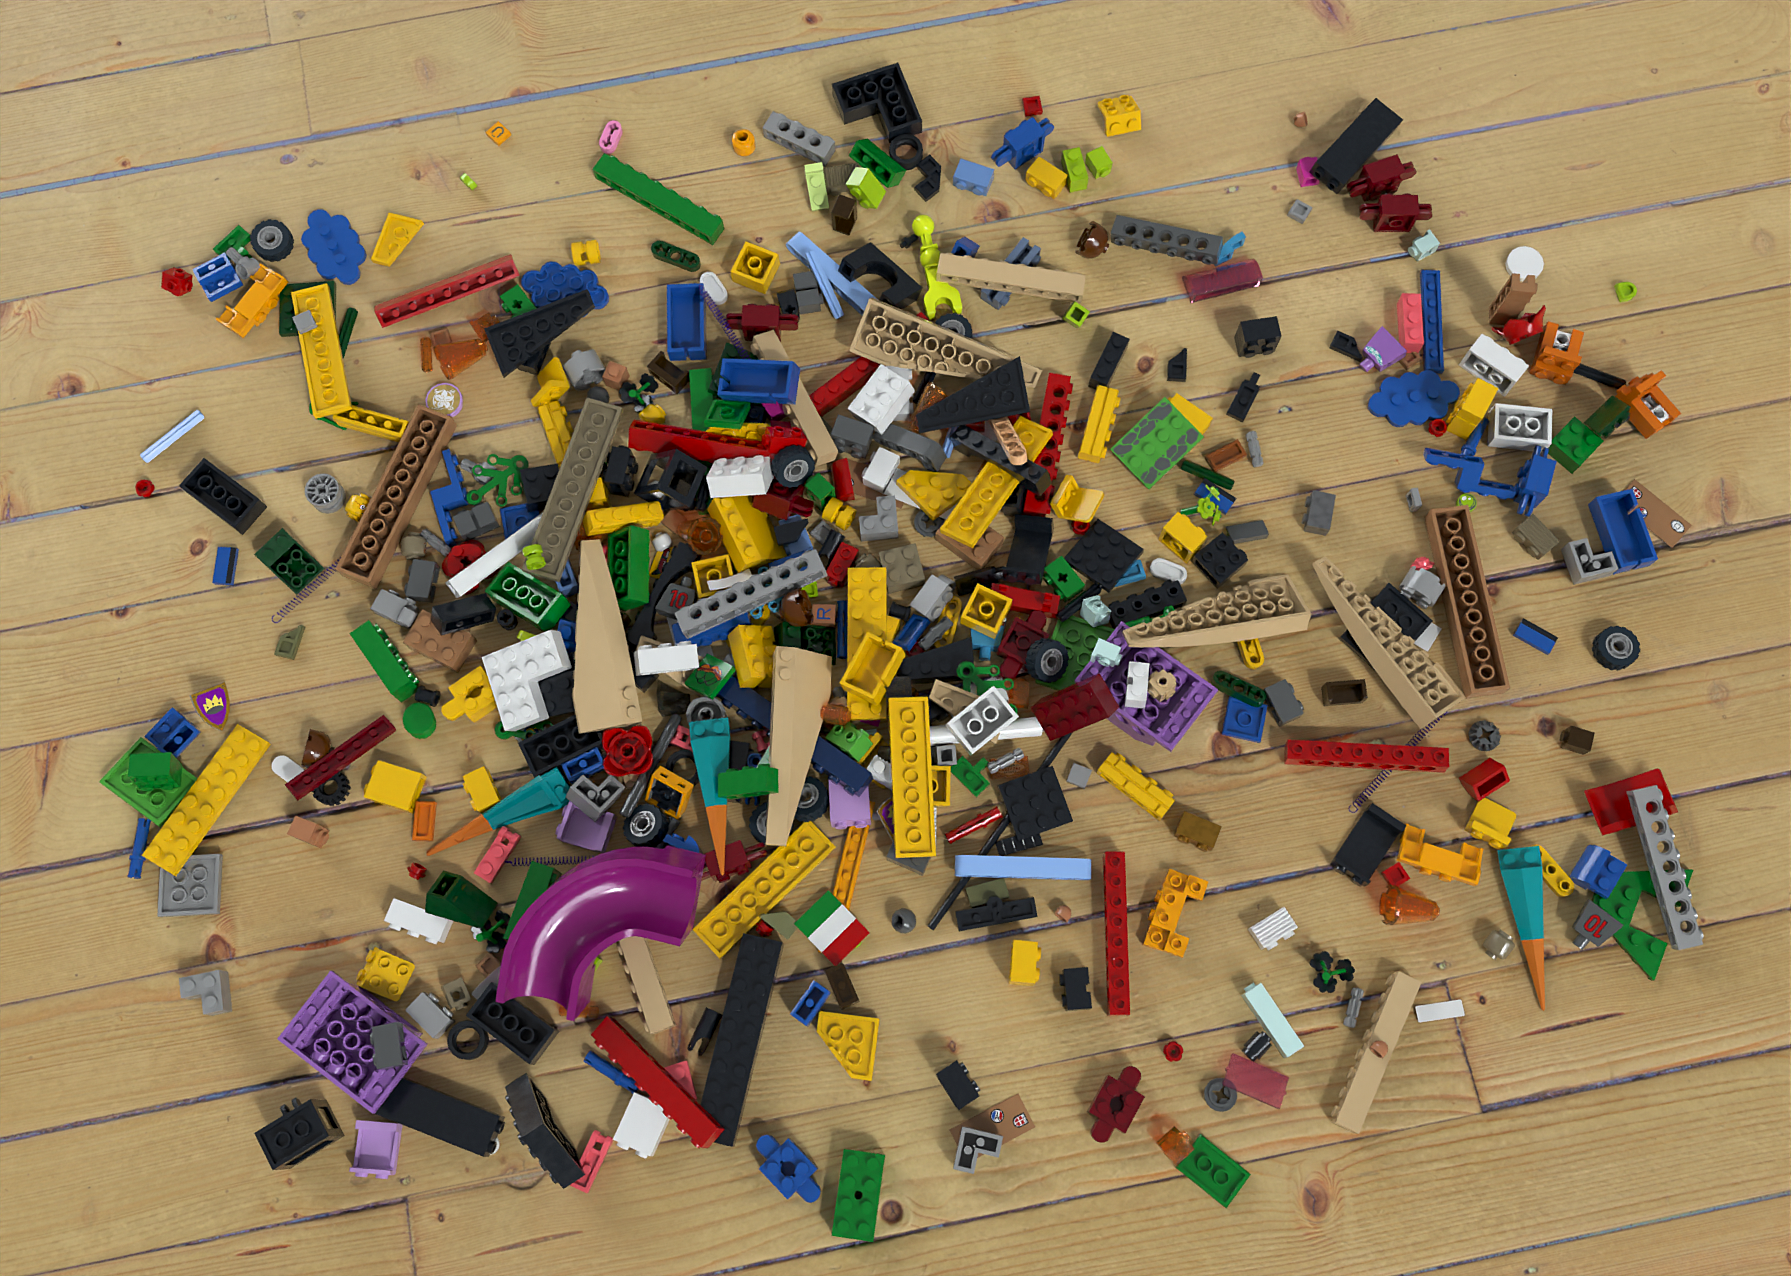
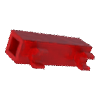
(1028, 601)

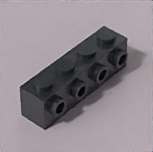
(1149, 603)

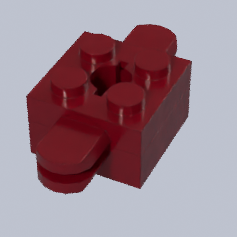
(1380, 178)
(1395, 212)
(760, 319)
(783, 501)
(1018, 642)
(736, 861)
(1115, 1104)

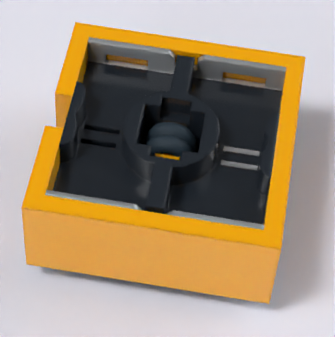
(669, 792)

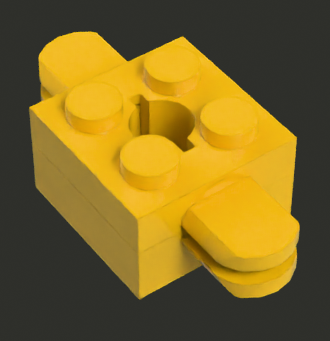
(471, 696)

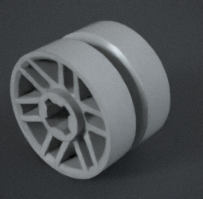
(325, 493)

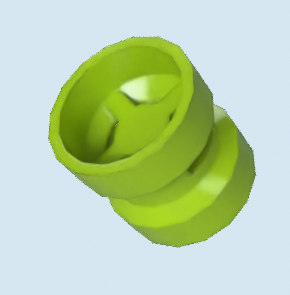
(534, 557)

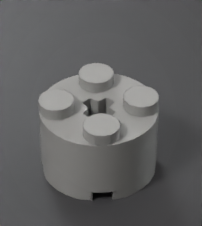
(584, 369)
(1421, 587)
(703, 707)

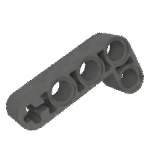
(913, 445)

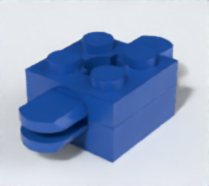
(1023, 143)
(1534, 481)
(788, 1168)

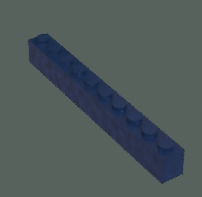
(825, 756)

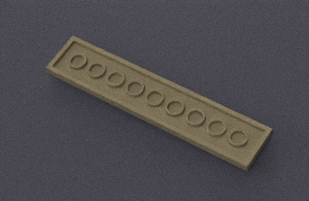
(574, 486)

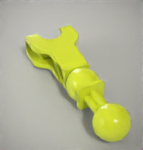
(938, 291)

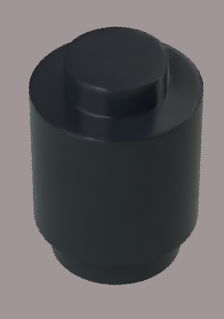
(1257, 1046)

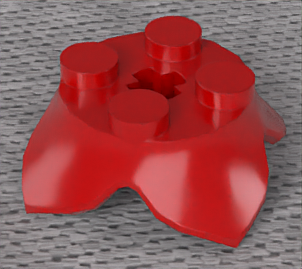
(1528, 325)
(459, 555)
(617, 741)

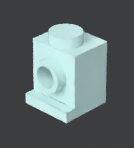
(1423, 246)
(1095, 611)
(1106, 653)

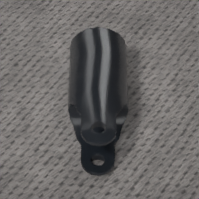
(831, 545)
(704, 1030)

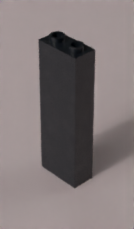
(1356, 146)
(443, 1117)

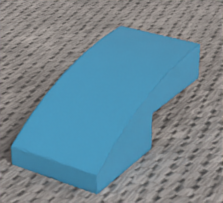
(1229, 247)

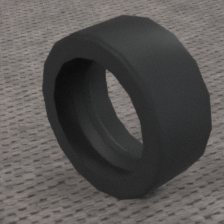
(906, 139)
(679, 755)
(452, 1037)

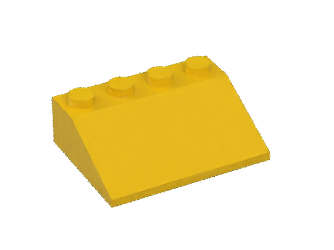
(746, 532)

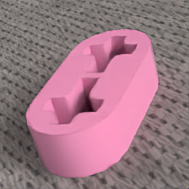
(607, 135)

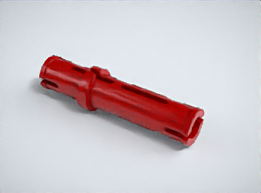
(994, 814)

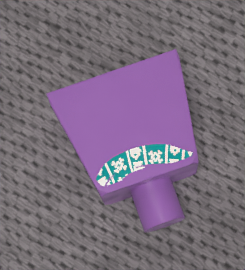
(1382, 351)

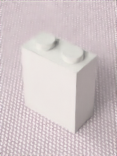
(641, 1126)

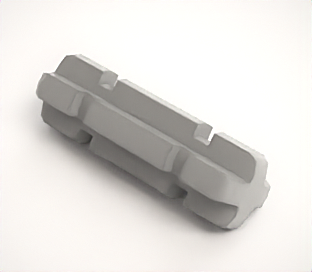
(1254, 449)
(435, 542)
(1005, 760)
(1353, 1008)

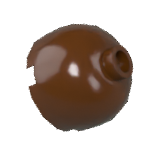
(1093, 241)
(796, 607)
(316, 747)

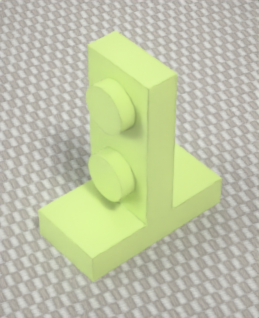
(816, 186)

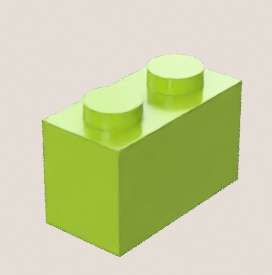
(1074, 167)
(865, 188)

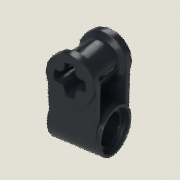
(788, 302)

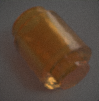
(835, 714)

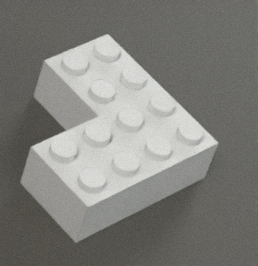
(516, 674)

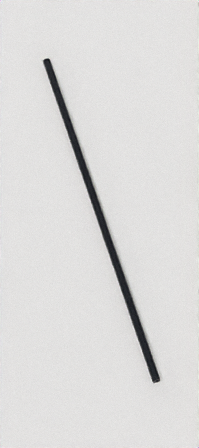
(992, 840)

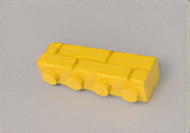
(372, 423)
(1098, 423)
(556, 428)
(617, 518)
(1136, 786)

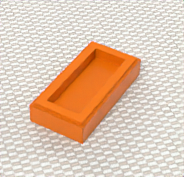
(424, 821)

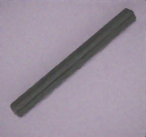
(644, 778)

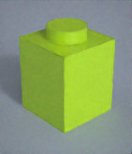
(1098, 162)
(1075, 315)

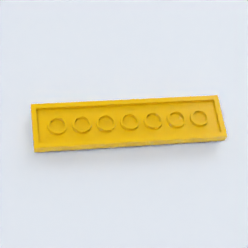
(322, 353)
(991, 489)
(866, 614)
(911, 777)
(206, 800)
(764, 888)

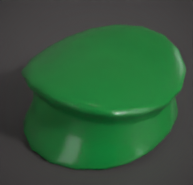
(419, 720)

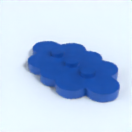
(333, 247)
(558, 282)
(1413, 398)

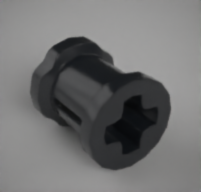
(900, 611)
(502, 618)
(427, 696)

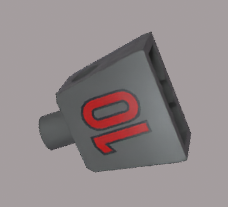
(676, 597)
(1594, 925)

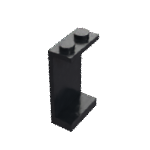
(1029, 549)
(1367, 845)

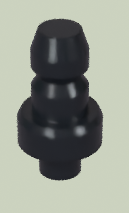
(906, 242)

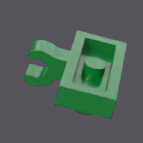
(237, 239)
(970, 775)

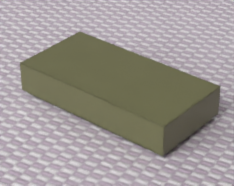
(980, 893)

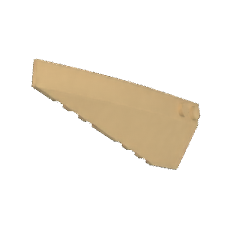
(911, 342)
(1245, 613)
(603, 671)
(1410, 675)
(798, 693)

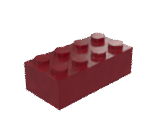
(1075, 707)

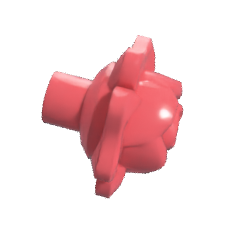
(1422, 562)

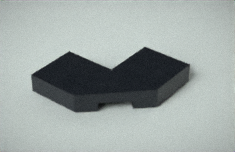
(931, 184)

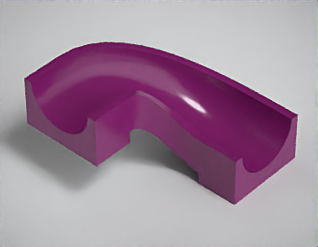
(592, 907)

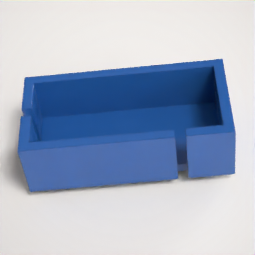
(686, 322)
(759, 381)
(1621, 532)

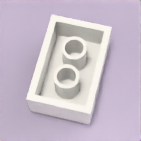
(1493, 364)
(881, 399)
(1519, 427)
(740, 476)
(666, 658)
(982, 720)

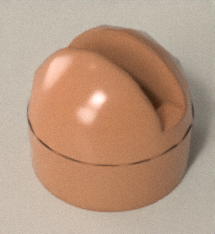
(1301, 119)
(1063, 913)
(1379, 1048)

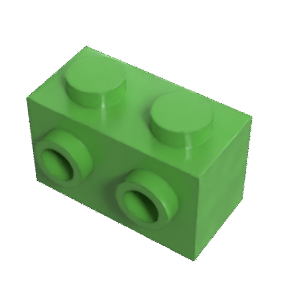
(850, 740)

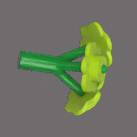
(1205, 506)

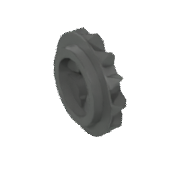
(920, 526)
(1484, 744)
(1211, 1098)

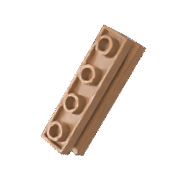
(1512, 299)

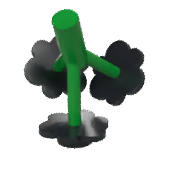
(629, 392)
(494, 939)
(1325, 980)

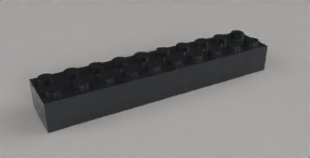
(741, 1033)

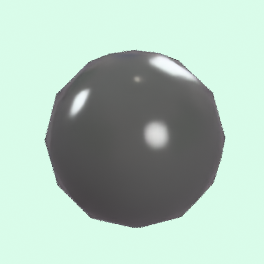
(599, 394)
(903, 920)

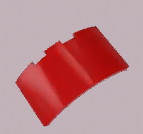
(1611, 802)

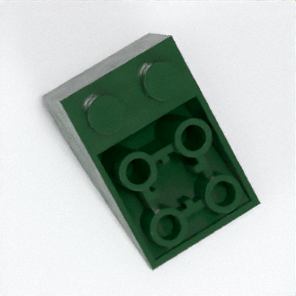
(1607, 416)
(289, 561)
(809, 637)
(459, 901)

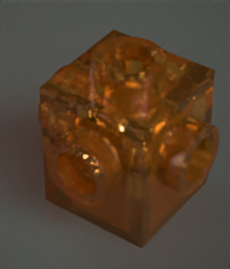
(1175, 1145)

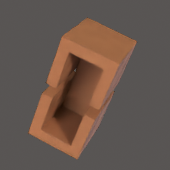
(308, 832)

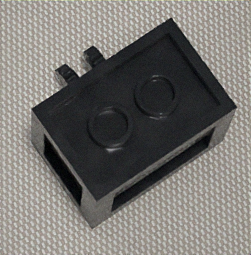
(678, 481)
(297, 1133)

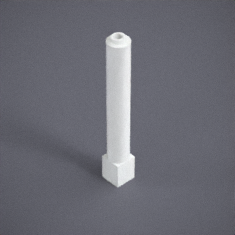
(493, 559)
(1017, 729)

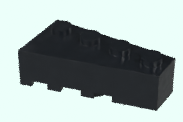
(938, 663)

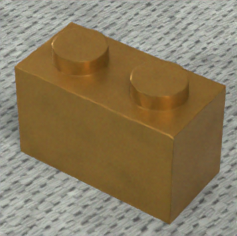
(1197, 831)

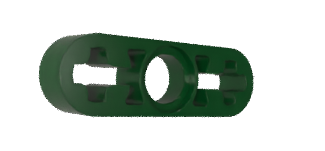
(671, 249)
(1248, 699)

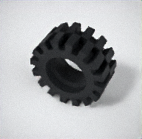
(336, 797)

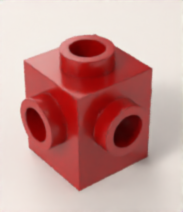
(177, 281)

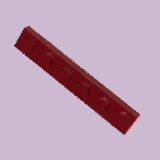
(340, 757)

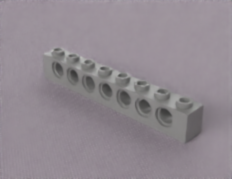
(760, 596)
(1655, 859)

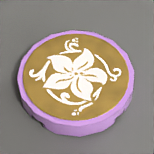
(445, 399)

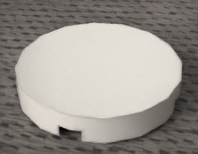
(1524, 262)

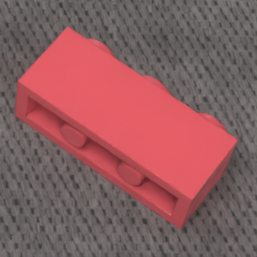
(1410, 322)

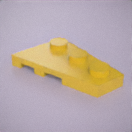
(394, 237)

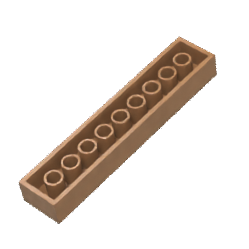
(396, 497)
(1467, 602)

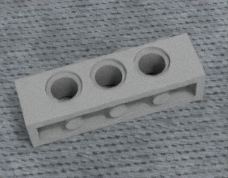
(789, 139)

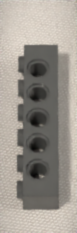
(1175, 236)

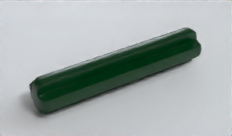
(347, 328)
(1210, 475)

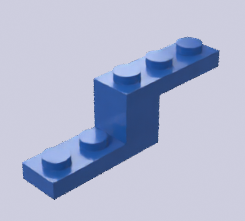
(1469, 473)
(449, 498)

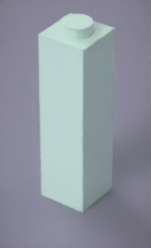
(1272, 1020)

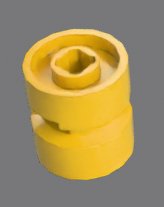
(592, 253)
(838, 513)

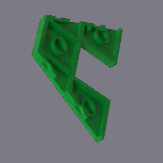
(1621, 904)

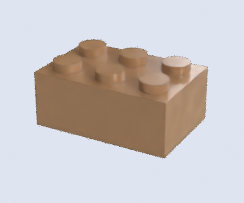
(981, 553)
(447, 650)

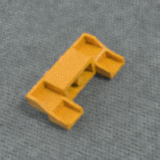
(255, 303)
(1439, 861)
(1168, 910)

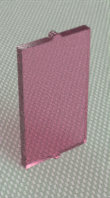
(1255, 1081)

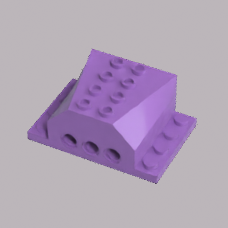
(1161, 721)
(335, 1039)

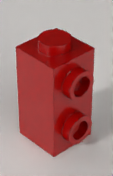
(779, 437)
(838, 568)

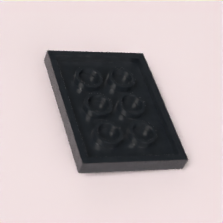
(1400, 610)

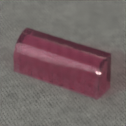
(1222, 280)

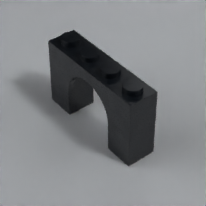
(871, 260)

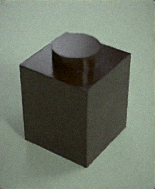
(1577, 740)

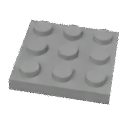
(193, 890)

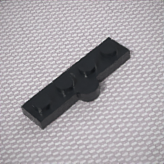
(996, 913)

